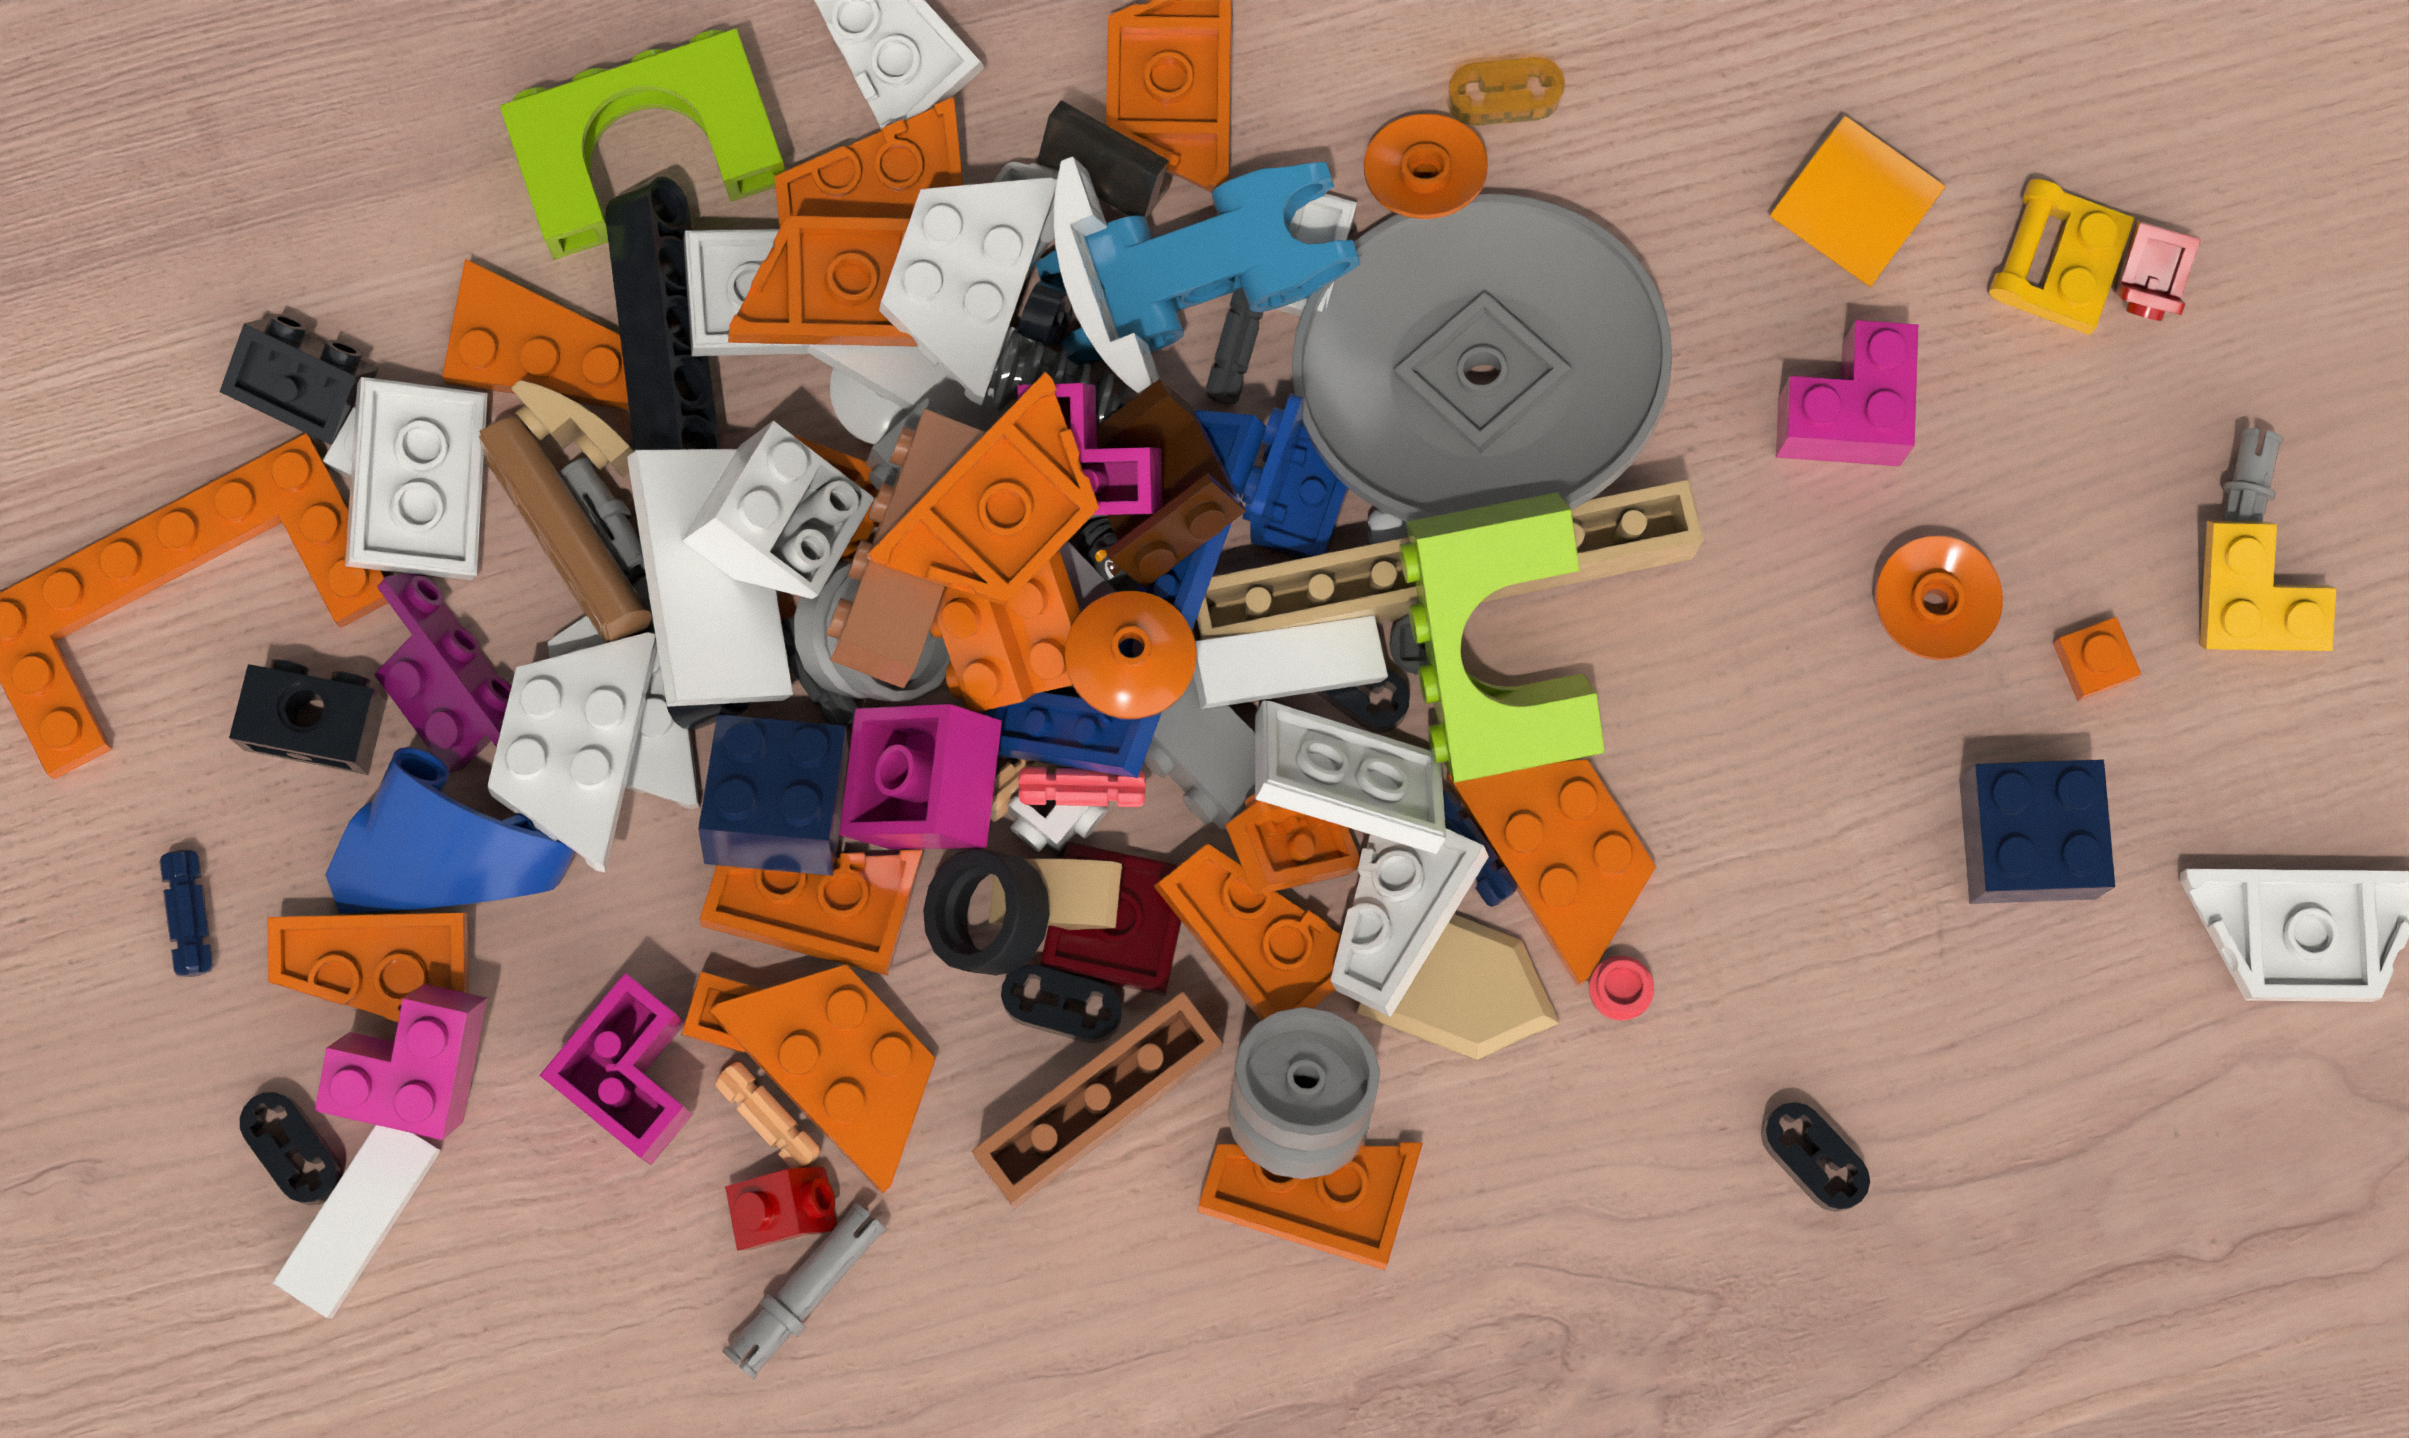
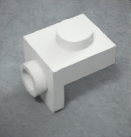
(1058, 826)

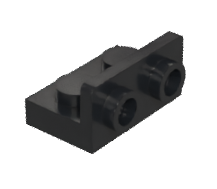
(295, 375)

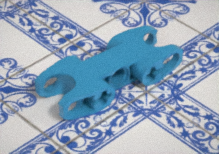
(1241, 247)

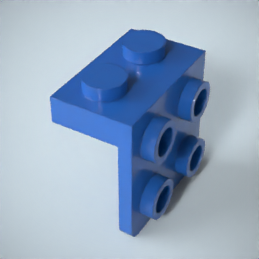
(1295, 496)

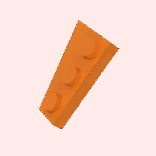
(369, 958)

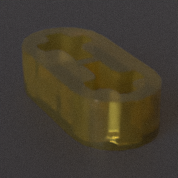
(1504, 78)

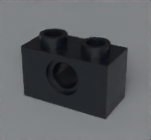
(340, 739)

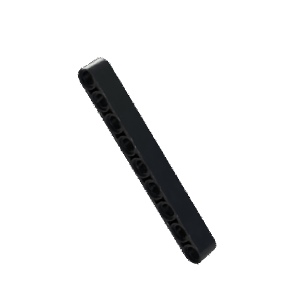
(664, 383)

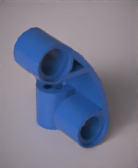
(432, 852)

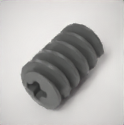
(1027, 368)

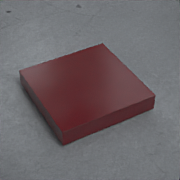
(1145, 937)

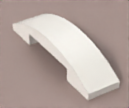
(1077, 216)

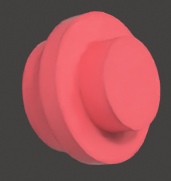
(1621, 988)

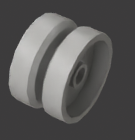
(816, 648)
(1303, 1092)

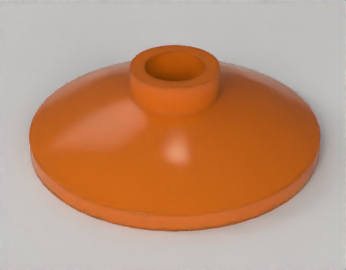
(1425, 147)
(1955, 574)
(1122, 684)

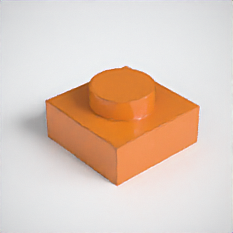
(2097, 658)
(707, 993)

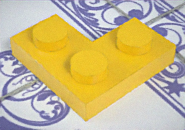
(2245, 606)

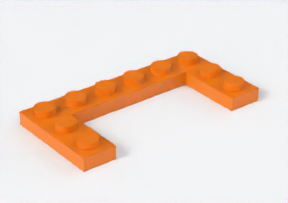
(277, 488)

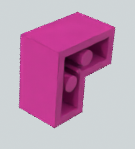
(1863, 414)
(1120, 477)
(606, 1065)
(420, 1078)

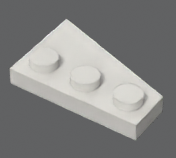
(1400, 914)

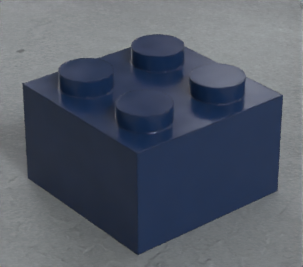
(774, 795)
(2037, 831)

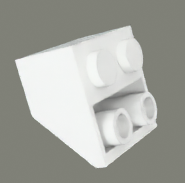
(778, 515)

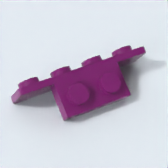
(441, 675)

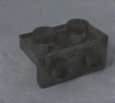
(1119, 167)

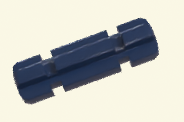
(1494, 883)
(186, 913)

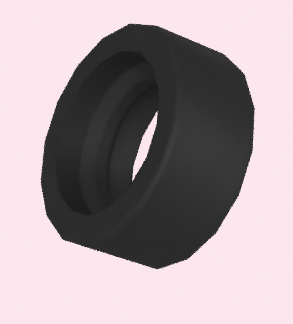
(949, 901)

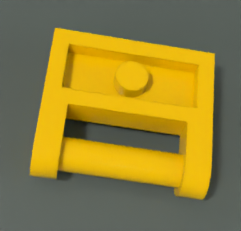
(2081, 262)

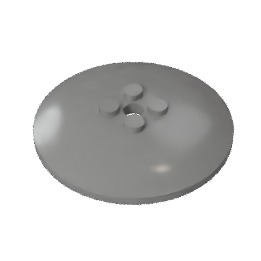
(1500, 287)

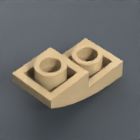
(565, 420)
(1079, 893)

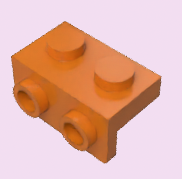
(1289, 847)

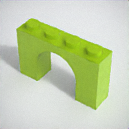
(561, 126)
(1455, 567)

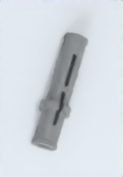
(803, 1291)

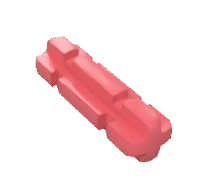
(1080, 787)

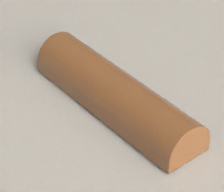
(563, 530)

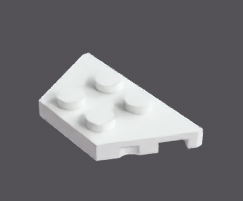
(965, 272)
(573, 742)
(663, 750)
(2304, 929)

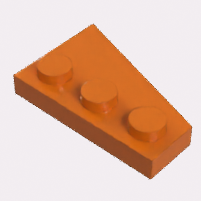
(877, 173)
(516, 335)
(836, 917)
(1260, 942)
(1340, 1213)

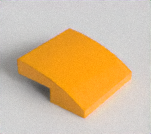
(1857, 201)

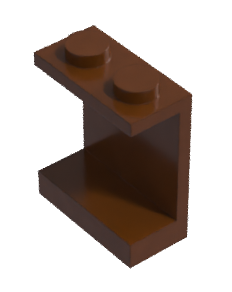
(1194, 484)

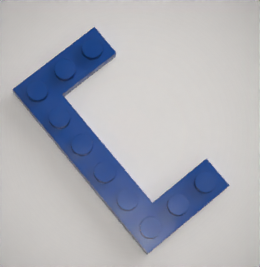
(1068, 729)

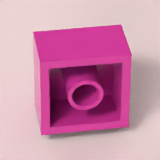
(920, 777)

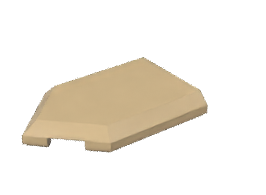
(1472, 993)

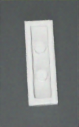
(1288, 662)
(356, 1219)

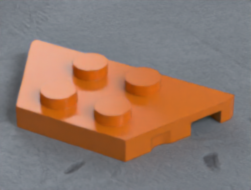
(1173, 84)
(824, 284)
(998, 506)
(1566, 852)
(838, 1061)

